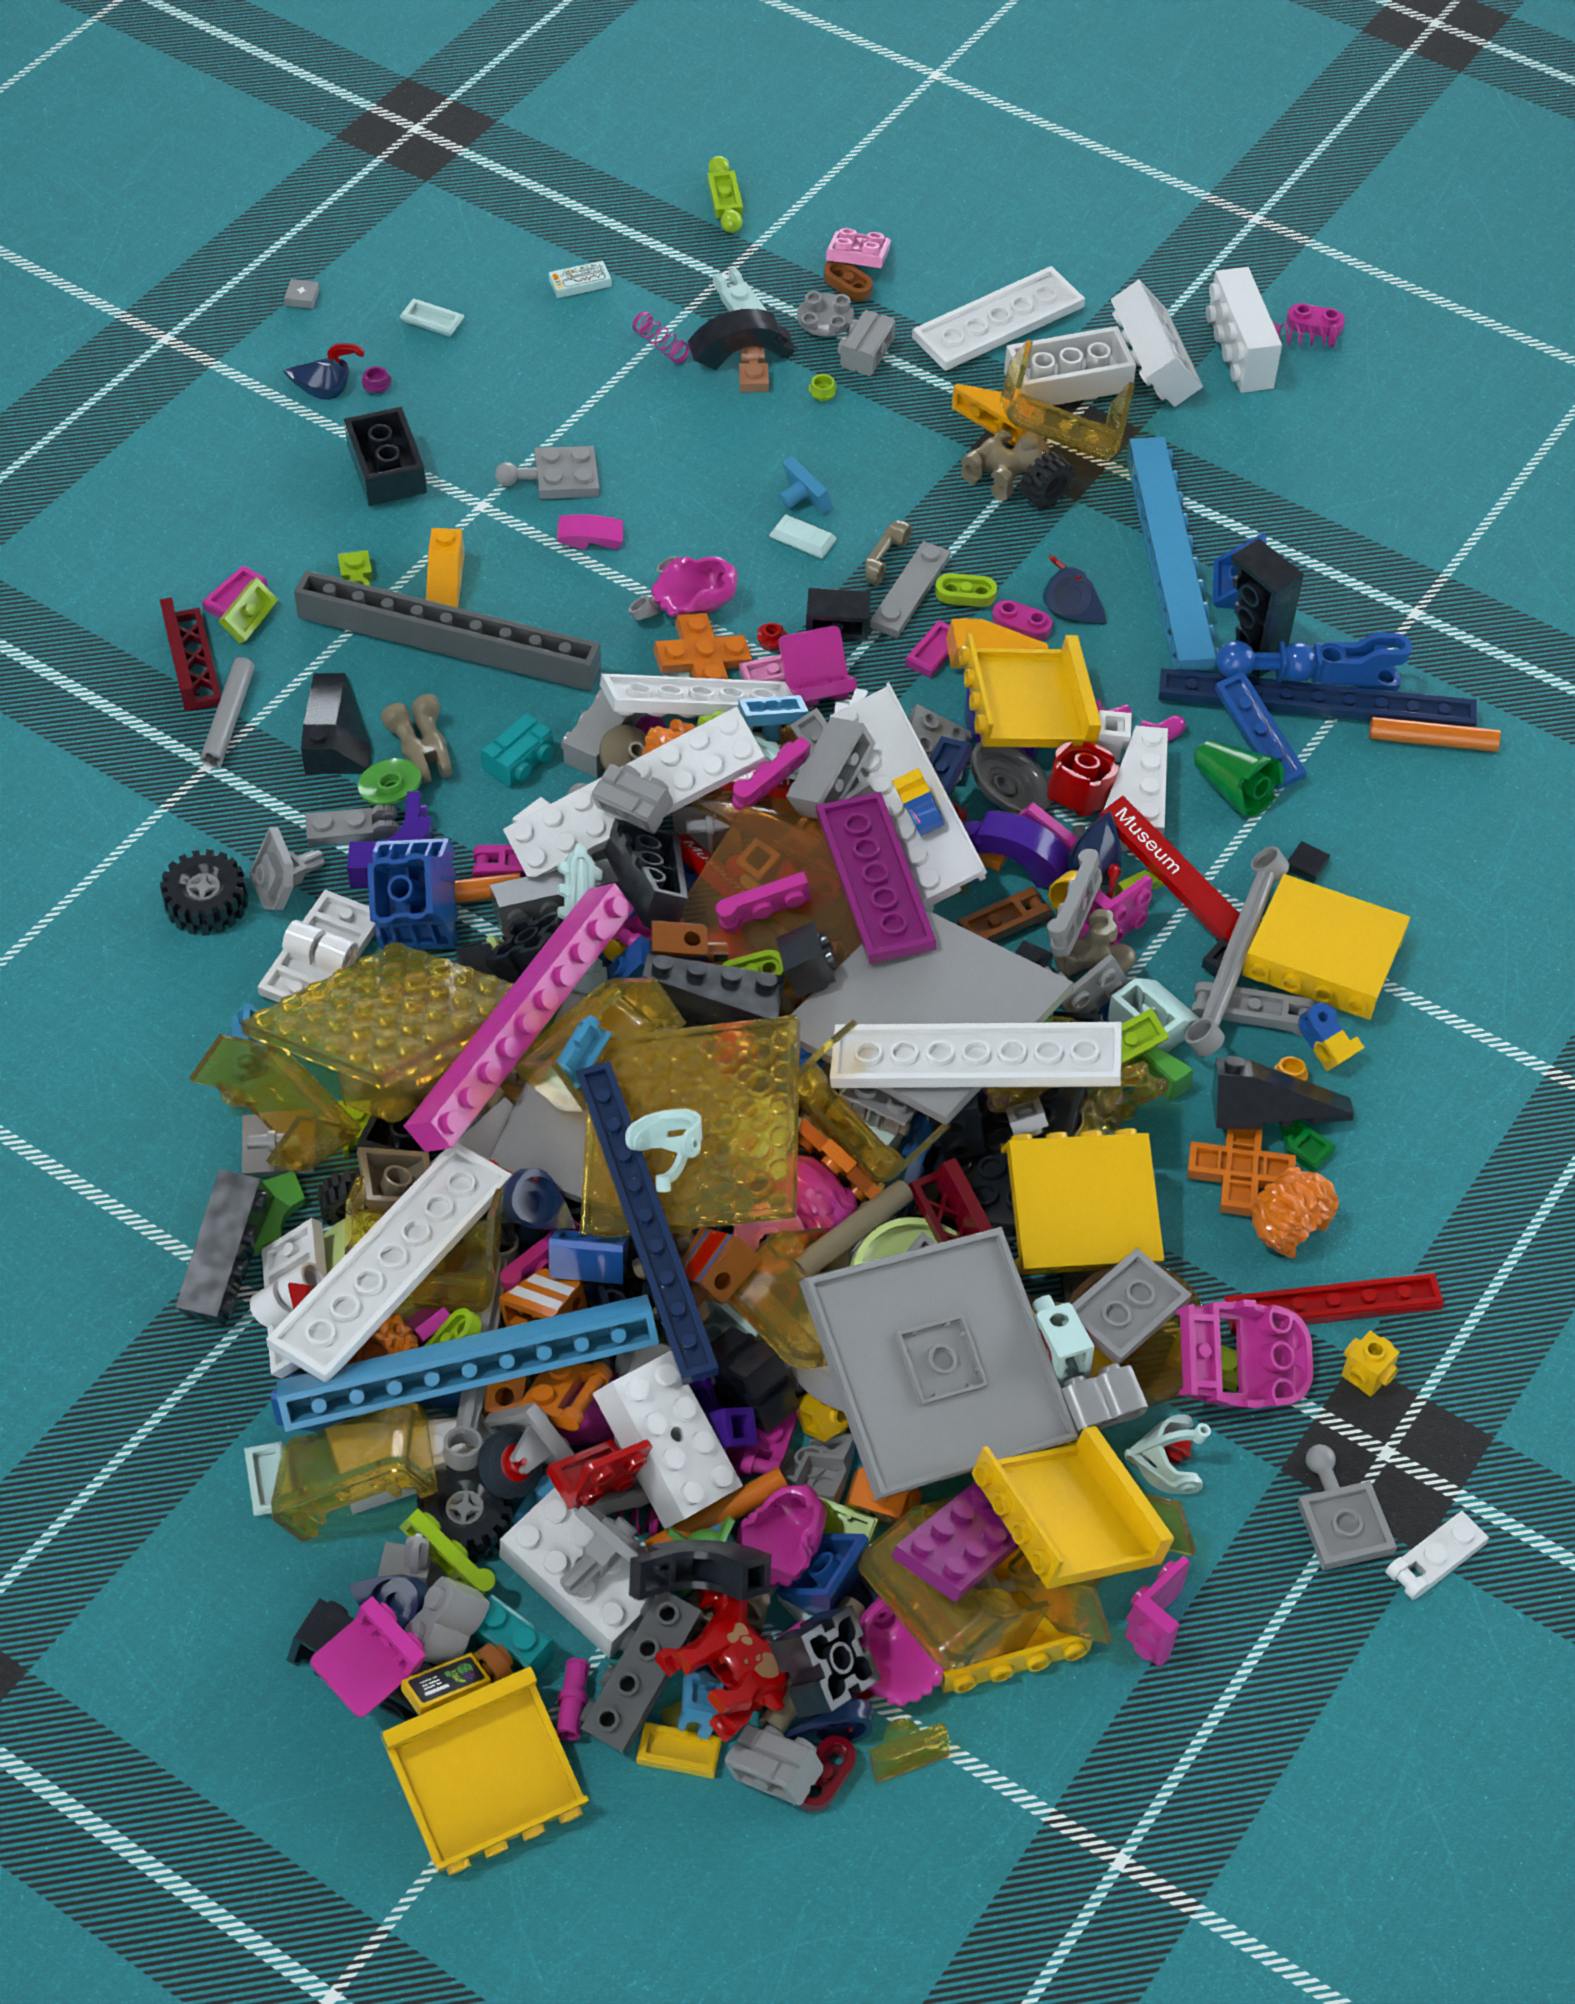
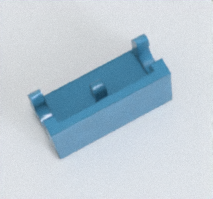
(695, 1700)

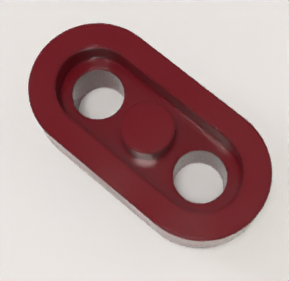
(833, 1776)

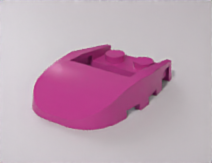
(1271, 1354)

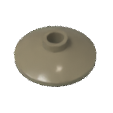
(617, 745)

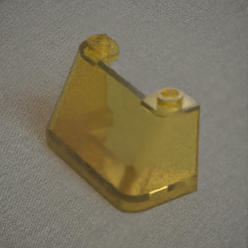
(350, 1463)

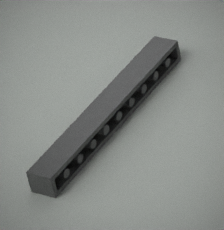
(448, 630)

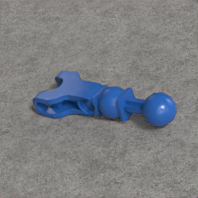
(1333, 663)

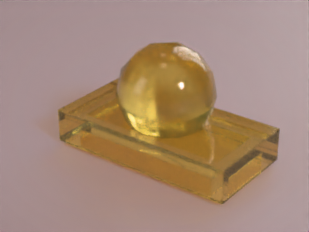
(907, 1748)

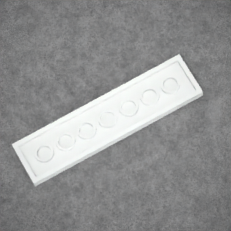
(687, 765)
(978, 1055)
(388, 1263)

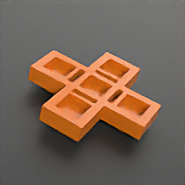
(700, 650)
(837, 1161)
(1238, 1167)

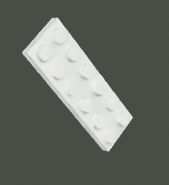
(998, 318)
(682, 694)

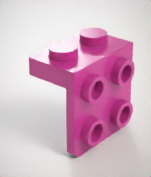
(816, 665)
(1128, 907)
(1149, 1626)
(368, 1658)

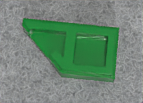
(1308, 1146)

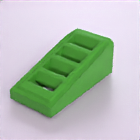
(1166, 1066)

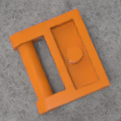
(556, 1387)

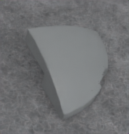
(822, 1465)

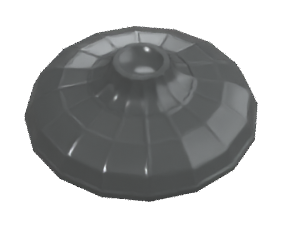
(1009, 777)

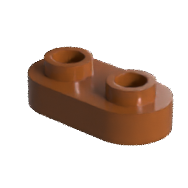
(848, 280)
(494, 1661)

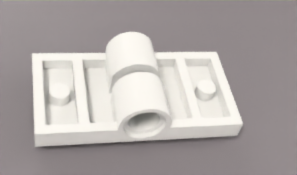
(314, 949)
(292, 1259)

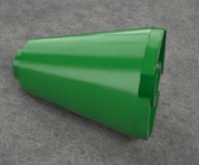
(1240, 775)

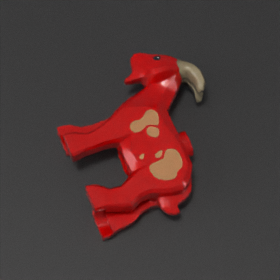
(736, 1657)

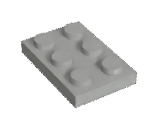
(1129, 1305)

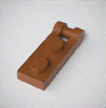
(1008, 915)

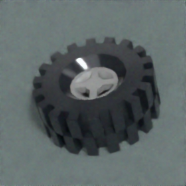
(199, 876)
(465, 1495)

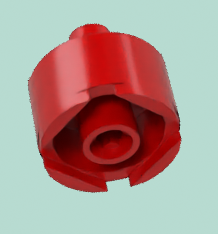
(1082, 777)

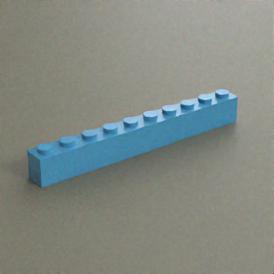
(1170, 555)
(468, 1362)

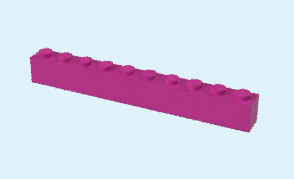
(518, 1019)

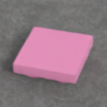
(858, 248)

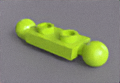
(725, 194)

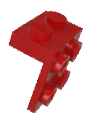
(598, 1471)

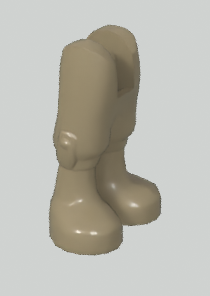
(419, 751)

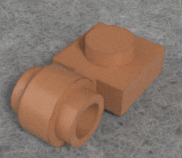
(753, 370)

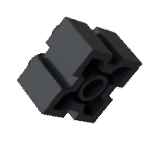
(521, 945)
(753, 1377)
(825, 1661)

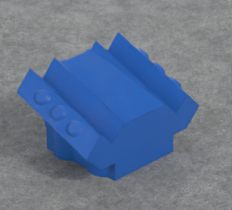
(413, 893)

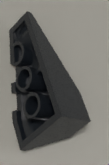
(333, 729)
(1254, 1094)

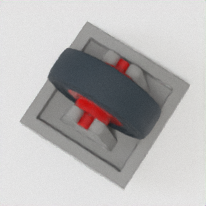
(519, 1450)

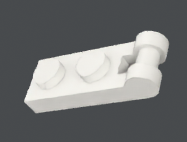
(1437, 1555)

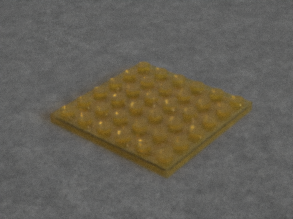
(382, 1014)
(748, 1098)

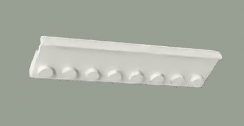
(942, 857)

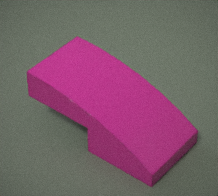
(581, 529)
(427, 1322)

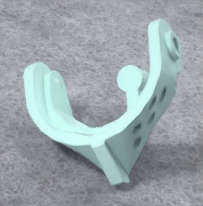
(653, 1131)
(1152, 1445)

